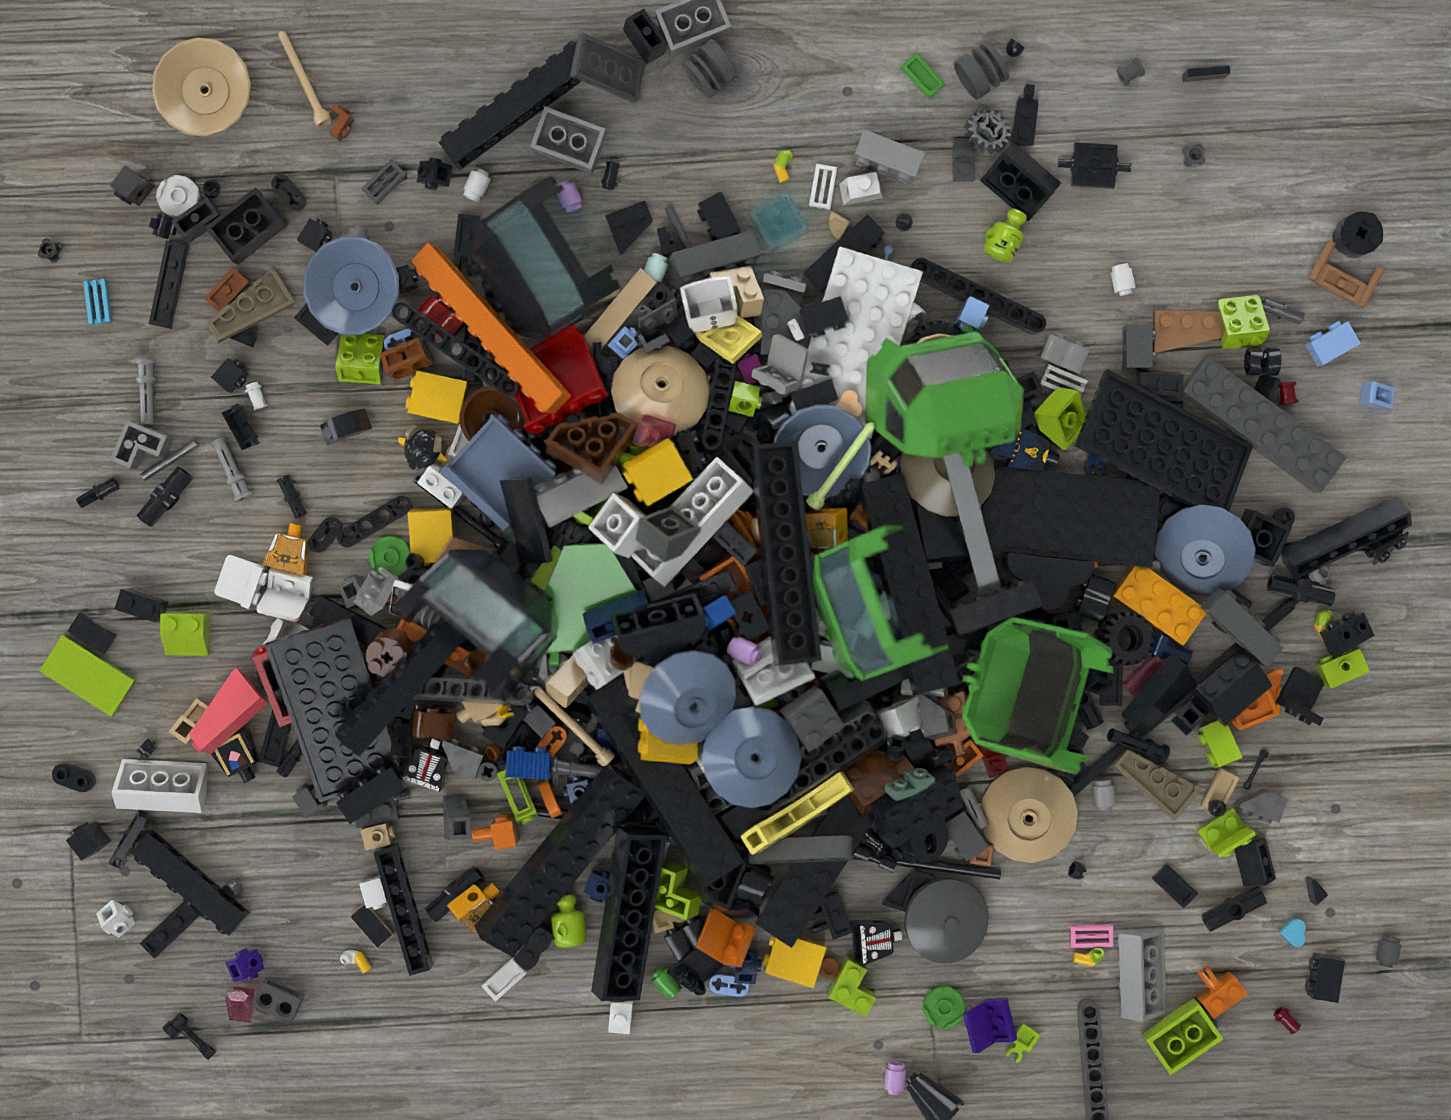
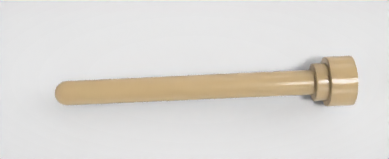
(321, 116)
(603, 755)

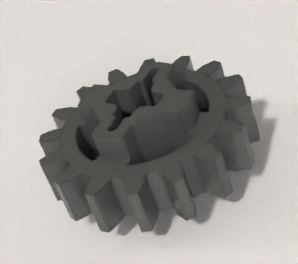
(987, 131)

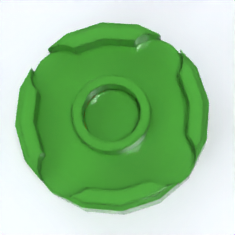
(390, 554)
(943, 1007)

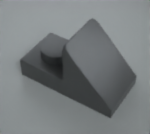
(963, 160)

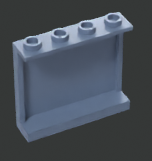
(490, 457)

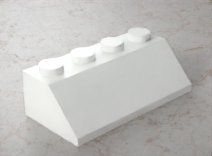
(160, 786)

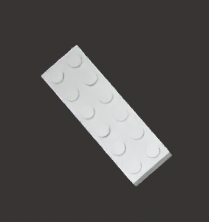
(708, 504)

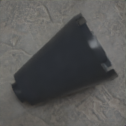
(932, 1099)

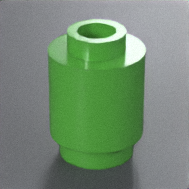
(665, 983)

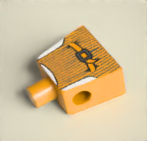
(827, 527)
(289, 551)
(473, 904)

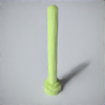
(817, 499)

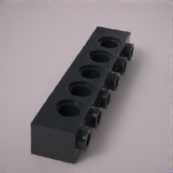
(403, 909)

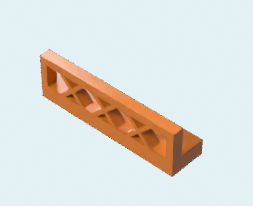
(416, 632)

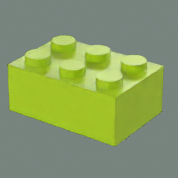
(1182, 1036)

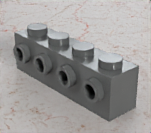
(715, 256)
(1242, 627)

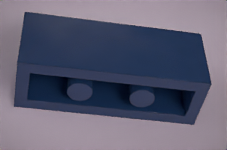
(598, 620)

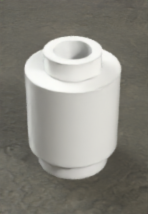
(476, 184)
(1122, 279)

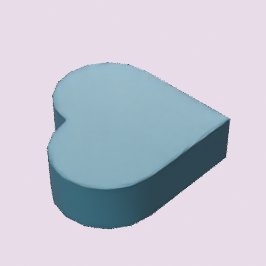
(1294, 931)

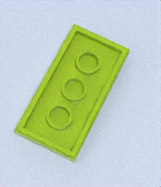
(87, 675)

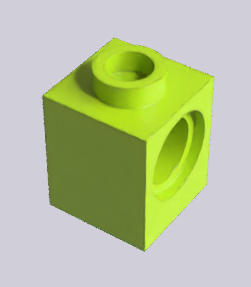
(744, 399)

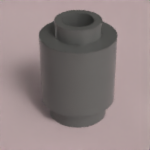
(1388, 951)

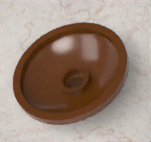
(488, 402)

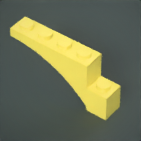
(797, 814)

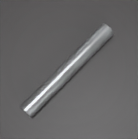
(169, 460)

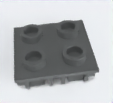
(653, 321)

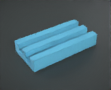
(89, 303)

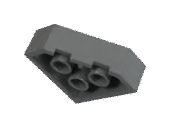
(776, 312)

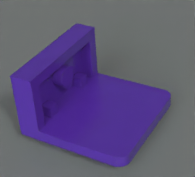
(989, 1023)

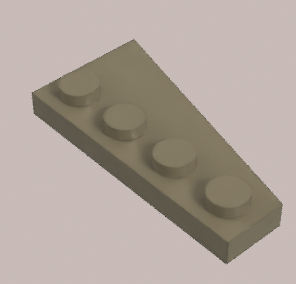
(259, 302)
(1162, 787)

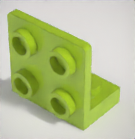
(360, 358)
(1225, 833)

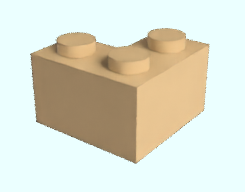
(746, 290)

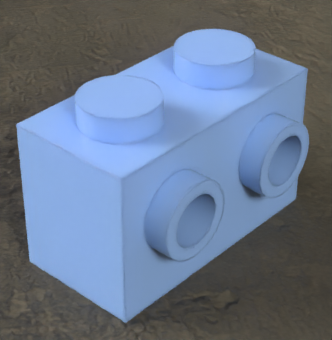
(972, 315)
(1332, 343)

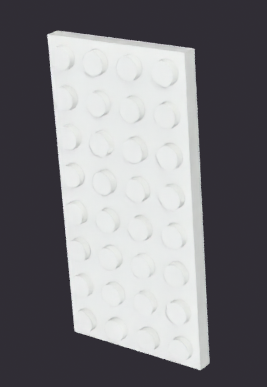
(878, 305)

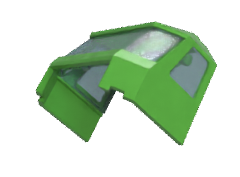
(855, 613)

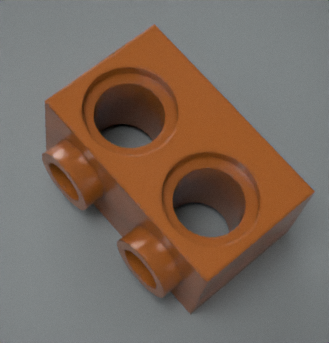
(406, 359)

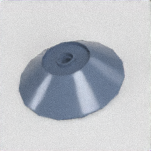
(331, 281)
(834, 430)
(1206, 532)
(677, 685)
(730, 750)

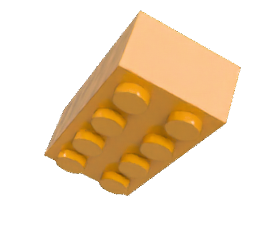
(1158, 603)

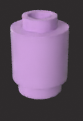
(569, 197)
(744, 651)
(895, 1078)

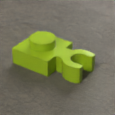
(1025, 1041)

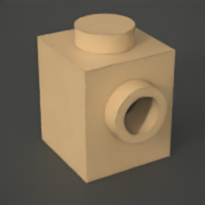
(377, 835)

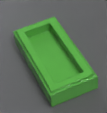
(922, 76)

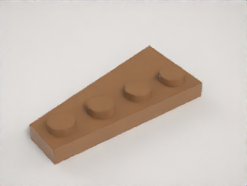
(1185, 328)

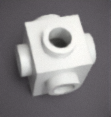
(115, 918)

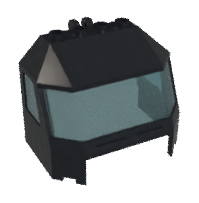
(534, 269)
(490, 609)

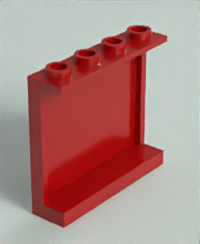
(573, 366)

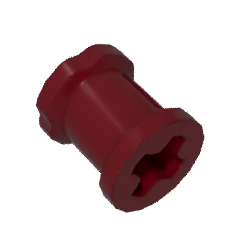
(1287, 393)

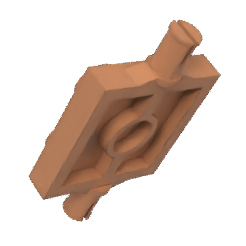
(955, 704)

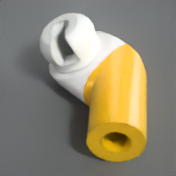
(355, 957)

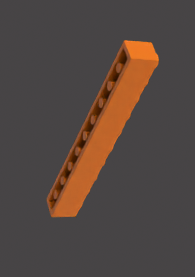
(491, 329)

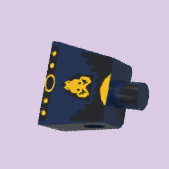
(1032, 452)

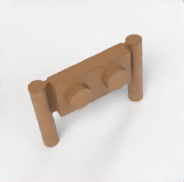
(1342, 283)

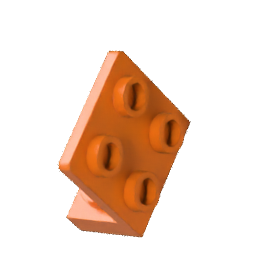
(725, 939)

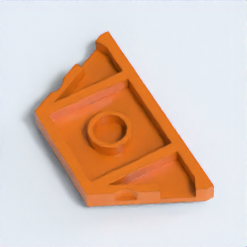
(1264, 707)

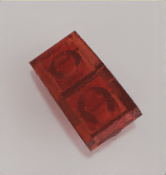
(993, 761)

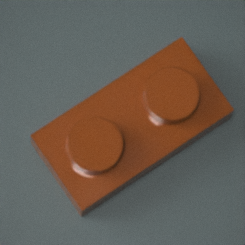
(227, 289)

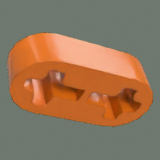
(547, 740)
(549, 798)

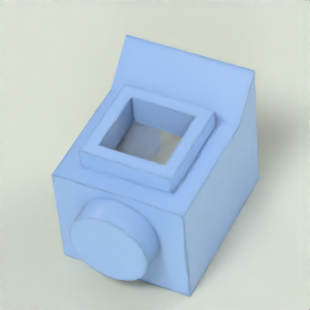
(624, 342)

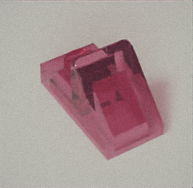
(653, 431)
(239, 1004)

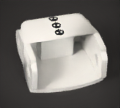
(709, 304)

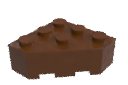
(593, 443)
(870, 775)

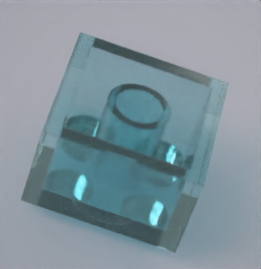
(778, 222)

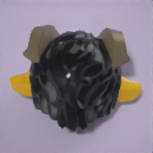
(422, 447)

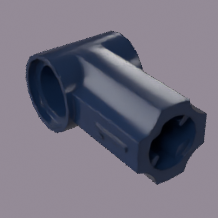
(1164, 647)

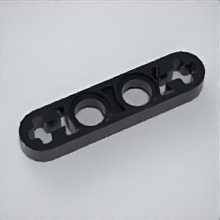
(373, 518)

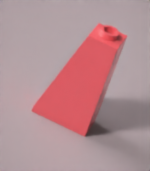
(227, 713)

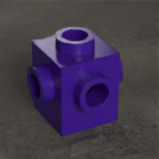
(245, 965)

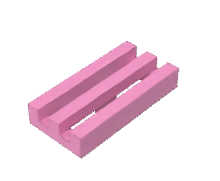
(1073, 944)

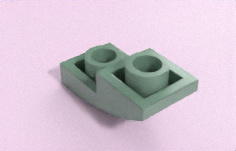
(913, 783)

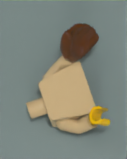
(634, 673)
(481, 713)

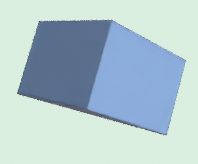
(1377, 395)

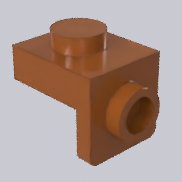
(342, 126)

